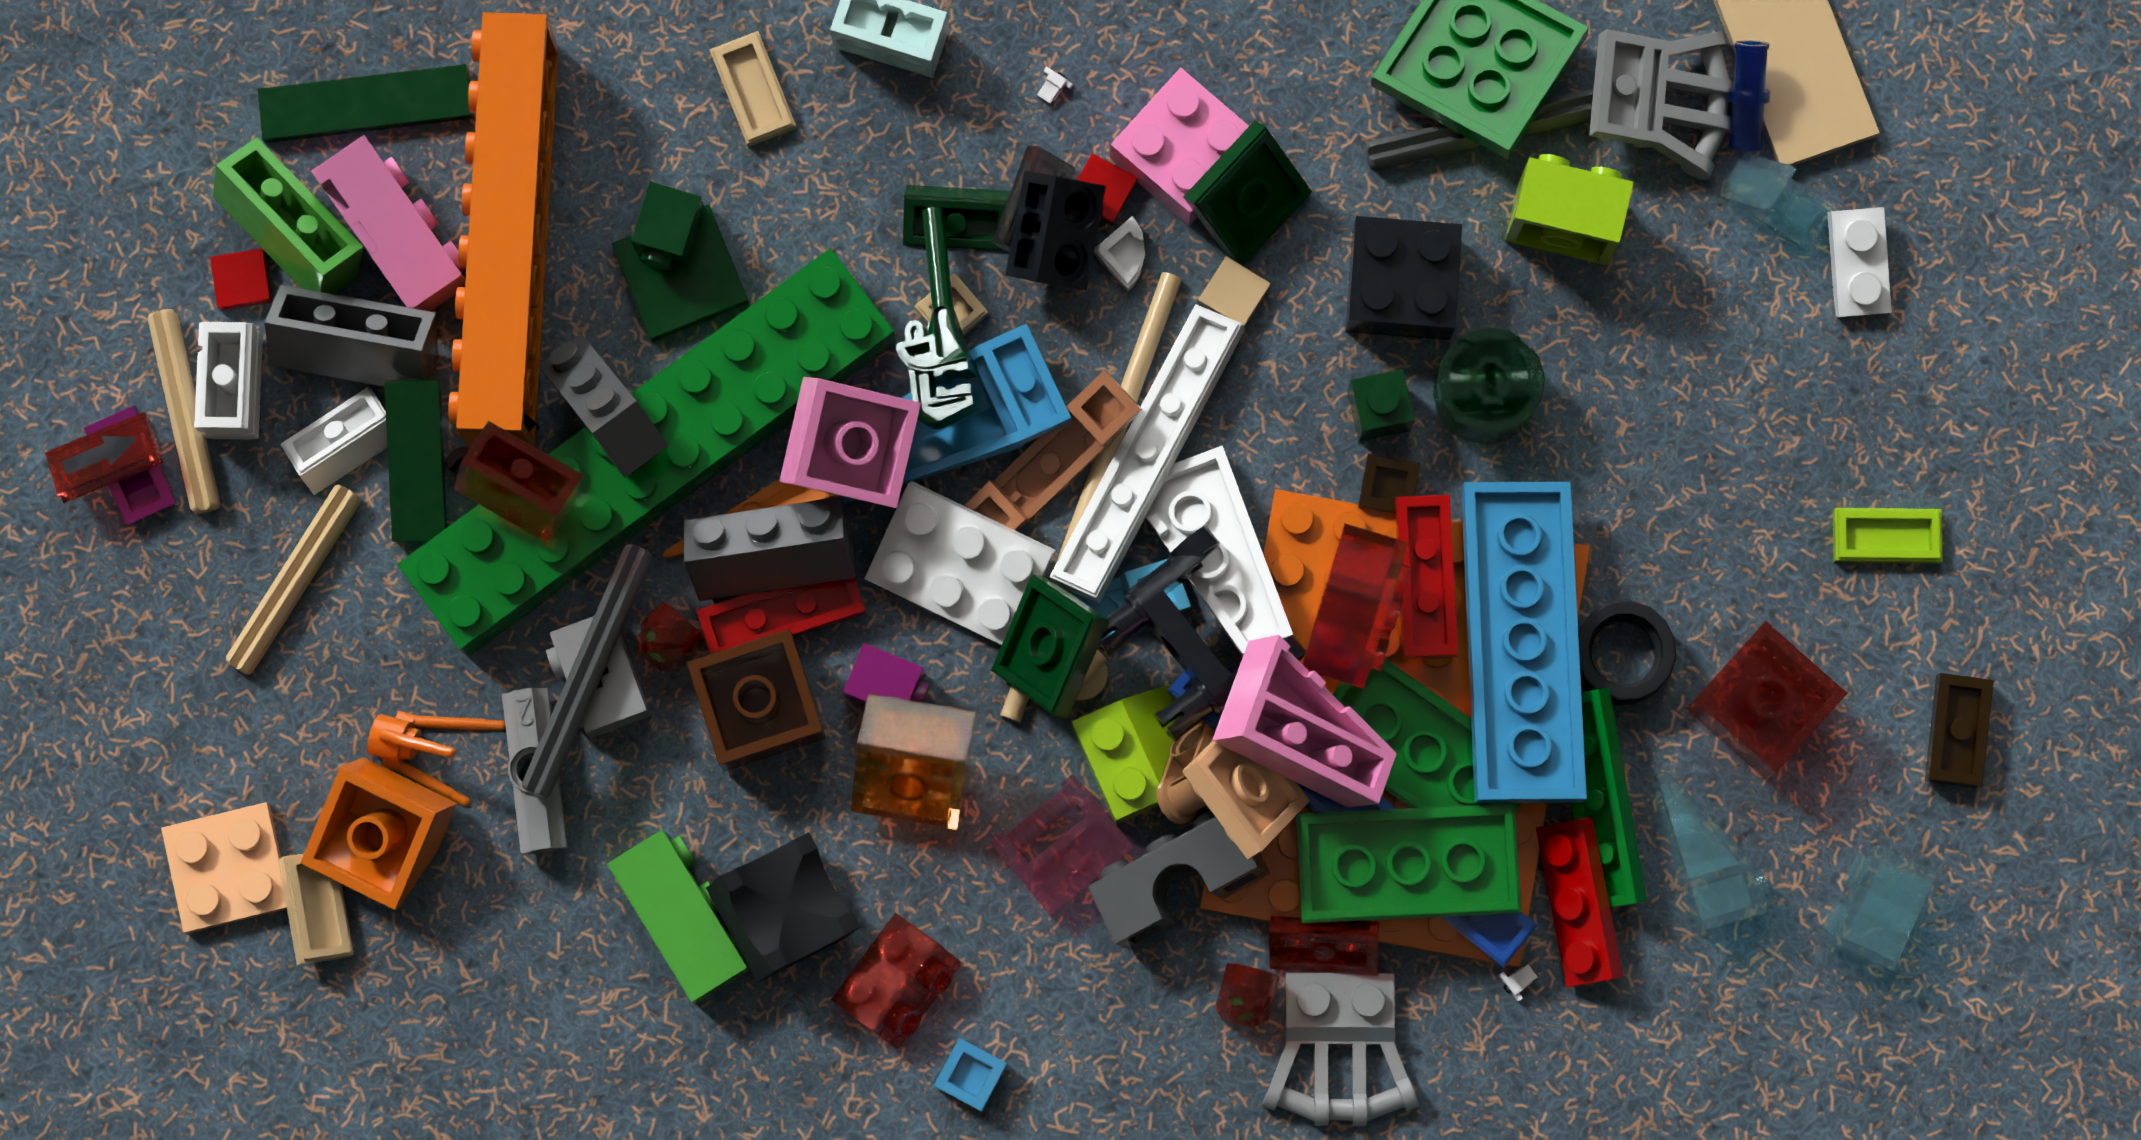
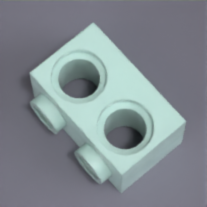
(892, 32)

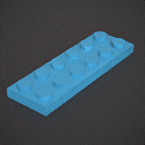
(1523, 643)

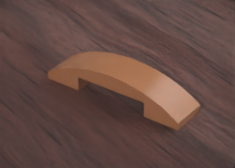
(1058, 456)

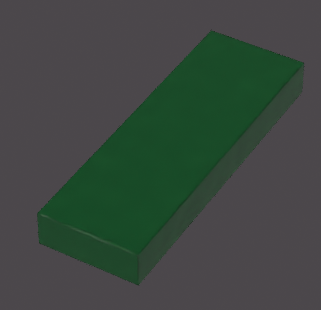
(415, 459)

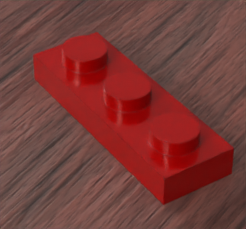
(1429, 597)
(770, 612)
(1579, 902)

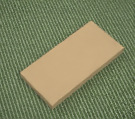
(1809, 73)

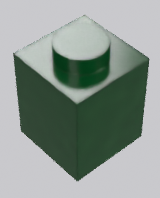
(667, 226)
(1380, 405)

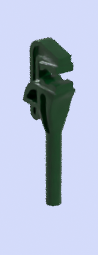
(940, 348)

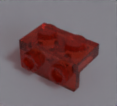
(896, 981)

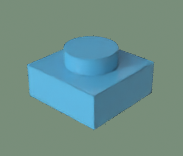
(970, 1074)

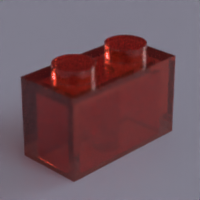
(518, 482)

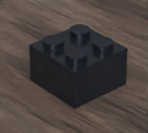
(1403, 278)

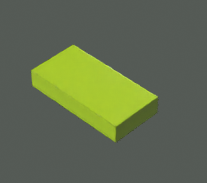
(1887, 535)

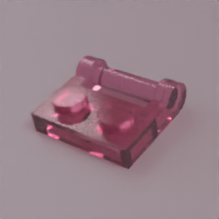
(1071, 860)

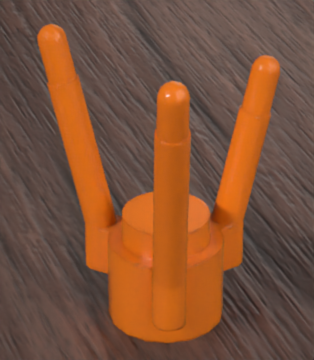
(399, 740)

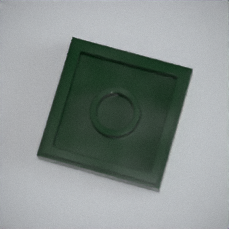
(1248, 193)
(682, 295)
(1050, 645)

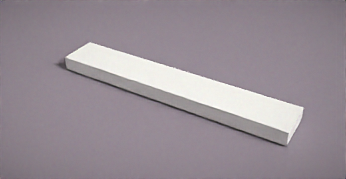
(1147, 453)

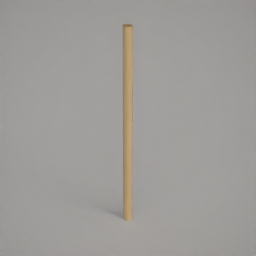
(1132, 384)

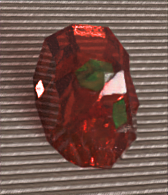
(668, 639)
(1246, 995)

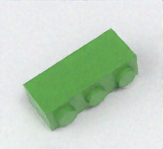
(286, 219)
(679, 915)

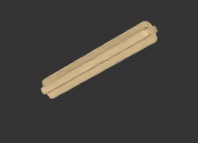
(180, 401)
(293, 579)

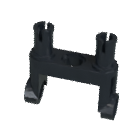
(1152, 609)

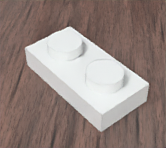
(1859, 262)

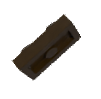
(1959, 730)

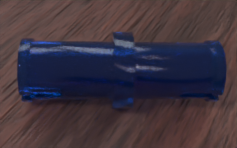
(1748, 95)

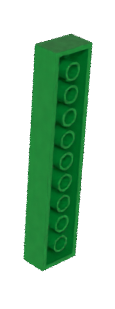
(710, 413)

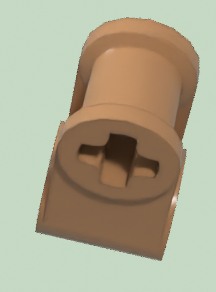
(1175, 791)

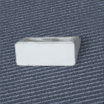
(339, 441)

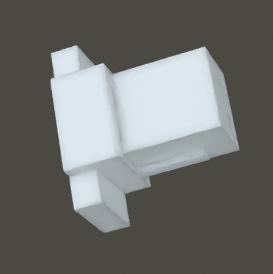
(1053, 85)
(1518, 980)

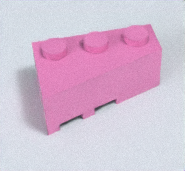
(391, 226)
(1300, 730)

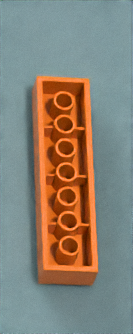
(506, 226)

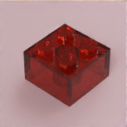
(1358, 606)
(1766, 700)

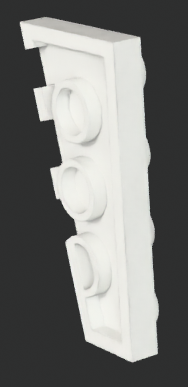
(1235, 574)

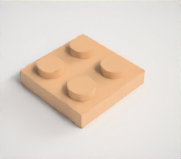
(1244, 796)
(225, 867)

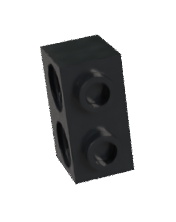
(1055, 230)

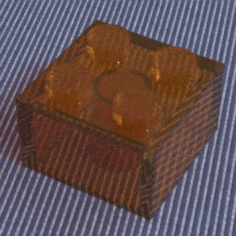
(912, 761)

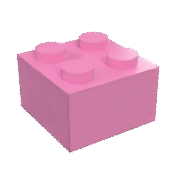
(1176, 141)
(850, 442)

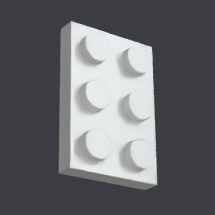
(956, 562)

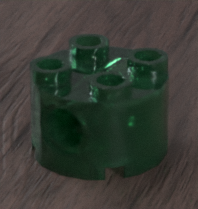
(1488, 386)

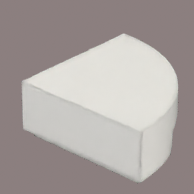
(1123, 253)

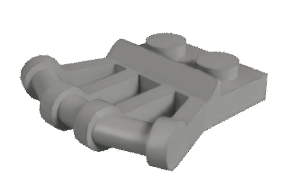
(1632, 92)
(1340, 1011)

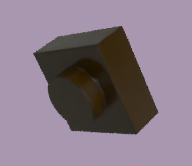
(1385, 480)

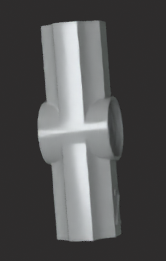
(538, 819)

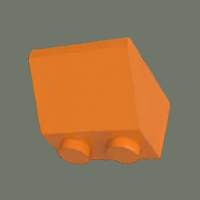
(377, 831)

